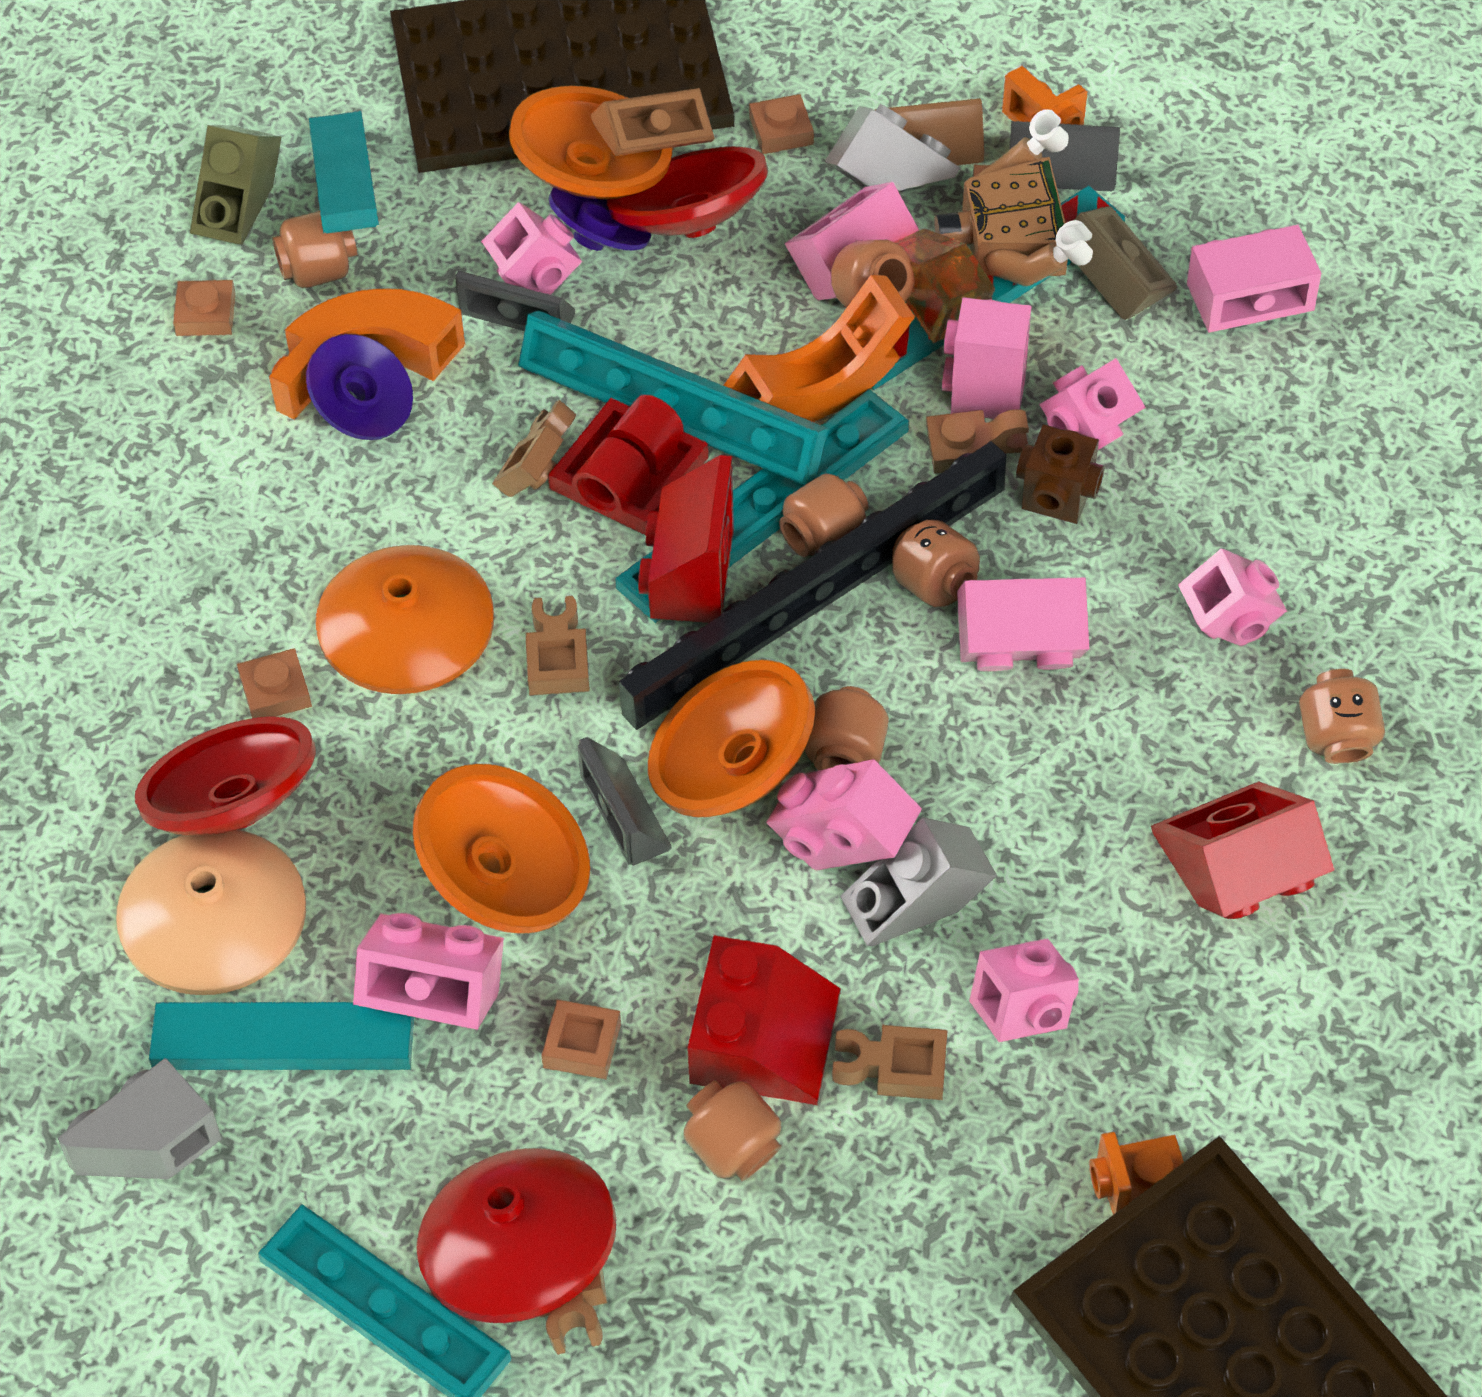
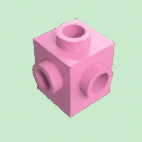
(532, 250)
(1093, 402)
(1233, 597)
(1024, 990)

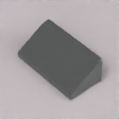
(1086, 159)
(505, 302)
(621, 803)

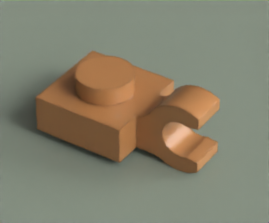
(966, 432)

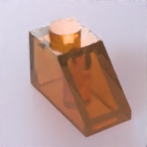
(942, 276)

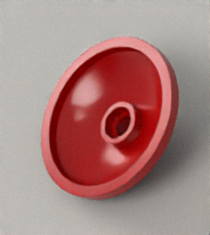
(695, 193)
(226, 776)
(516, 1235)

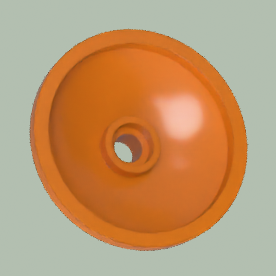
(564, 149)
(410, 639)
(731, 739)
(501, 848)

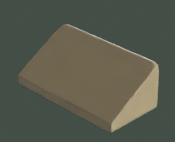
(1122, 265)

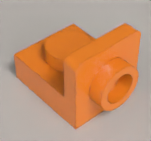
(1027, 96)
(1131, 1168)

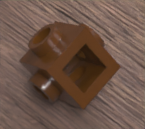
(1059, 473)

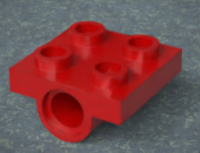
(628, 460)

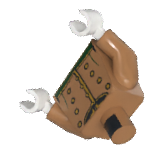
(1016, 213)

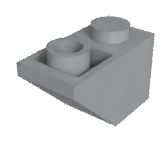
(879, 152)
(926, 881)
(143, 1130)

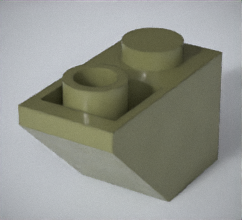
(233, 181)

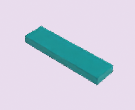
(343, 172)
(280, 1036)
(384, 1306)

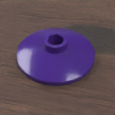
(594, 224)
(368, 372)

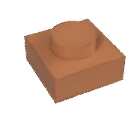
(781, 124)
(204, 307)
(274, 684)
(581, 1039)

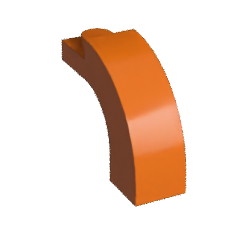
(410, 324)
(835, 365)

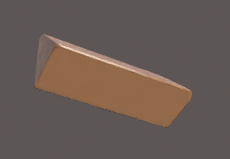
(653, 122)
(951, 123)

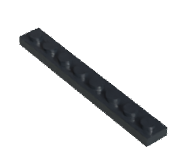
(808, 588)

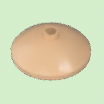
(214, 937)

